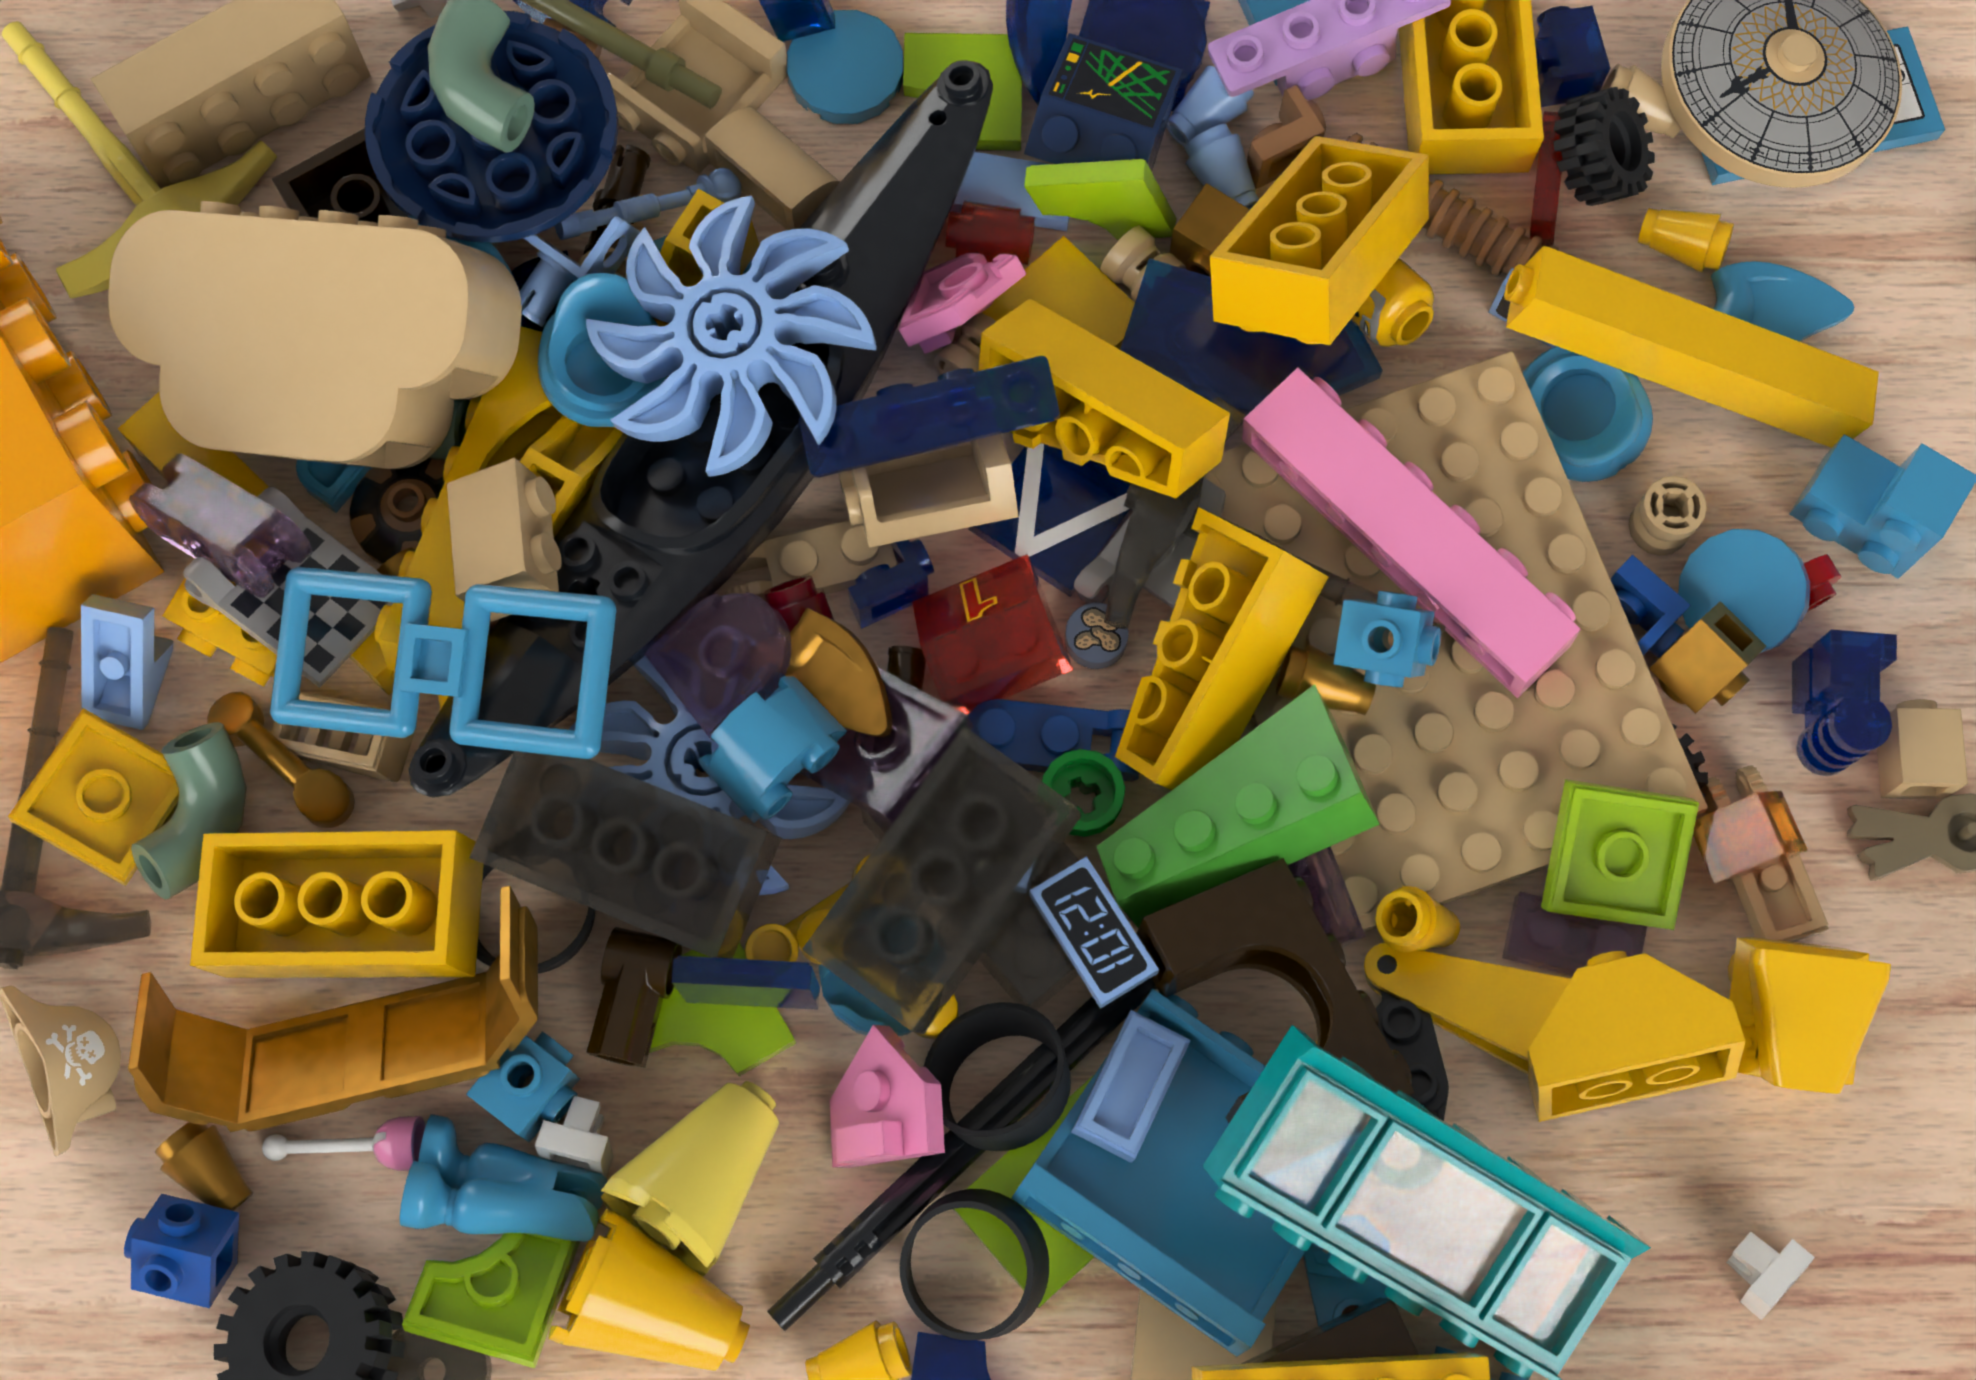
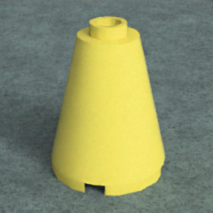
(697, 1174)

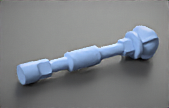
(720, 184)

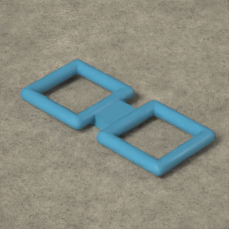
(444, 661)

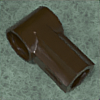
(635, 981)

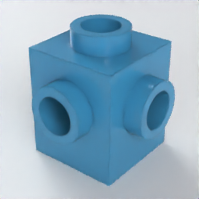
(1365, 633)
(543, 1099)

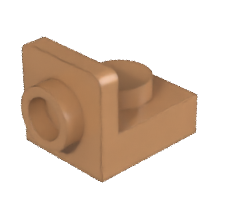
(1281, 142)

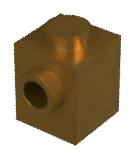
(1204, 228)
(1708, 660)

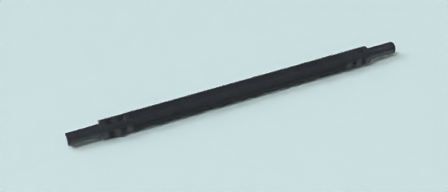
(935, 1172)

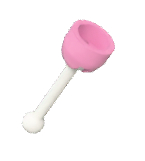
(394, 1144)

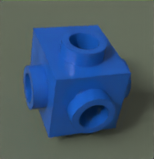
(183, 1250)

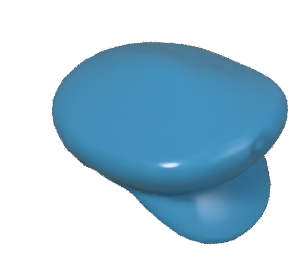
(570, 366)
(1591, 412)

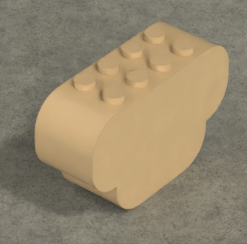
(312, 329)

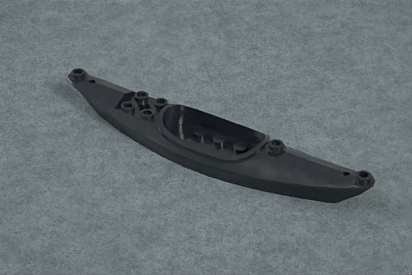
(653, 521)

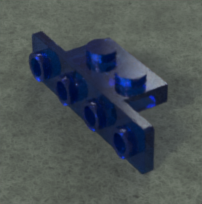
(934, 415)

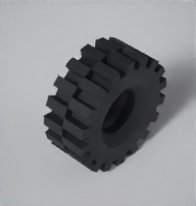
(302, 1287)

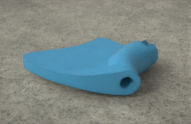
(1779, 299)

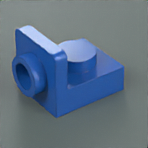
(1650, 604)

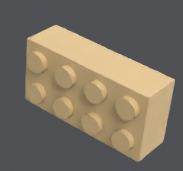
(230, 82)

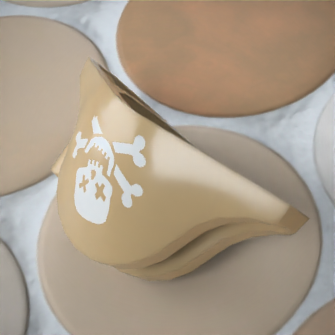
(68, 1059)

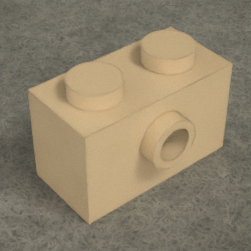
(503, 530)

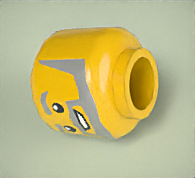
(1397, 308)

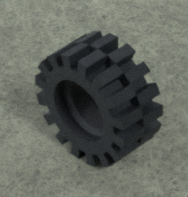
(1604, 146)

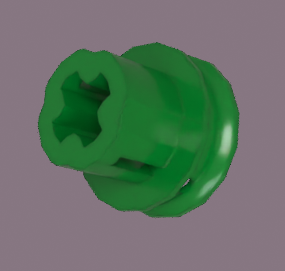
(1090, 773)

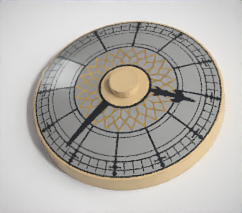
(1782, 86)

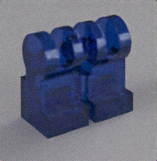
(1840, 697)

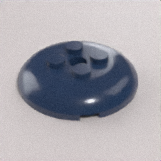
(476, 190)

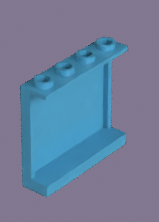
(1160, 1213)

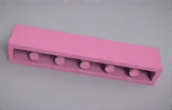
(1410, 531)

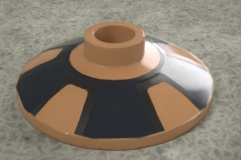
(374, 512)

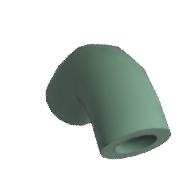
(464, 79)
(208, 802)

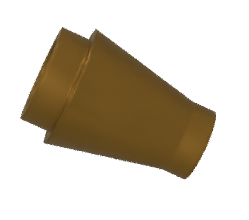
(1338, 685)
(203, 1166)

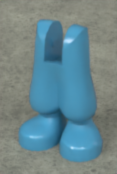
(497, 1190)

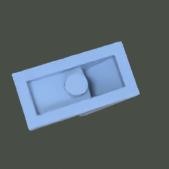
(121, 660)

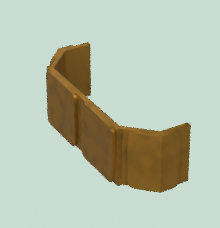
(340, 1055)

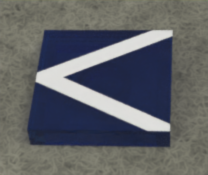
(1063, 515)

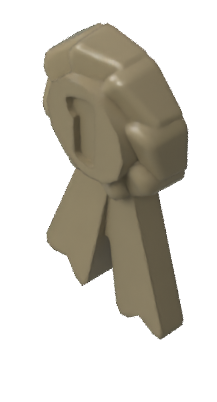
(1944, 835)

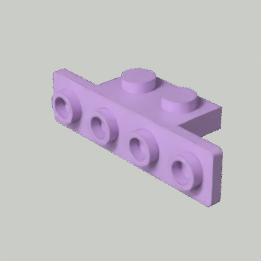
(1316, 44)

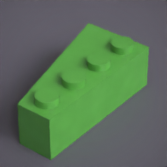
(1261, 800)

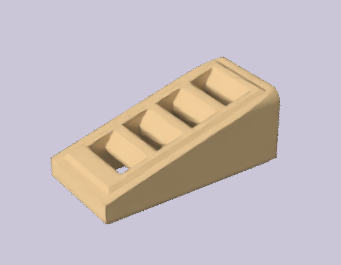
(373, 754)

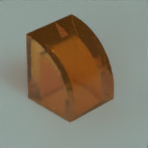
(1748, 836)

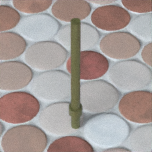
(660, 66)

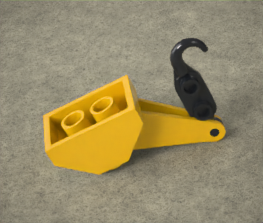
(1585, 1041)

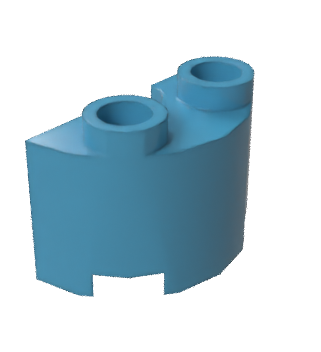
(769, 744)

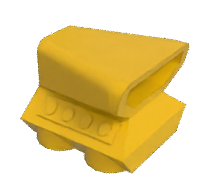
(1803, 1010)

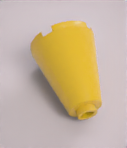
(647, 1303)

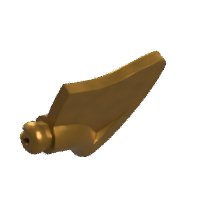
(839, 674)

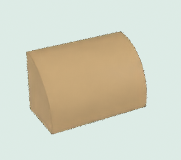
(769, 166)

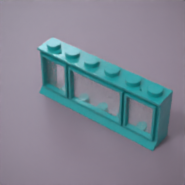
(1419, 1208)

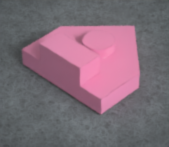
(953, 295)
(885, 1106)

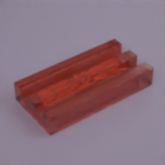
(1547, 184)

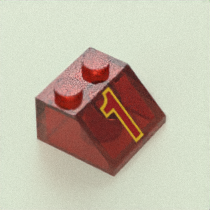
(990, 636)

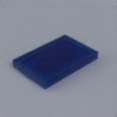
(1177, 337)

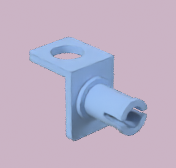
(557, 270)

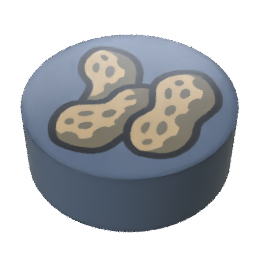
(1093, 641)

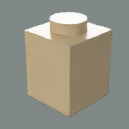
(1923, 752)

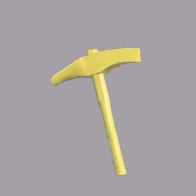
(225, 185)

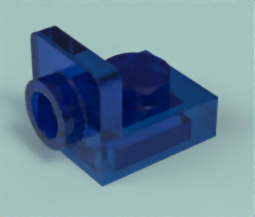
(888, 590)

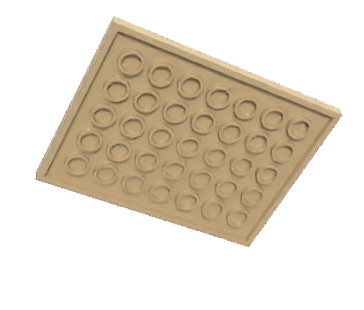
(1452, 757)

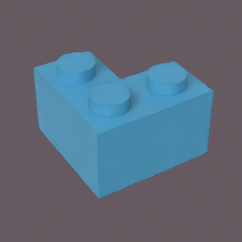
(1880, 508)

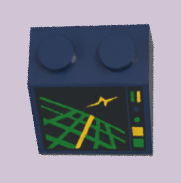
(1102, 105)

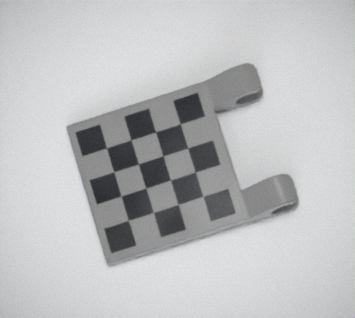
(334, 623)

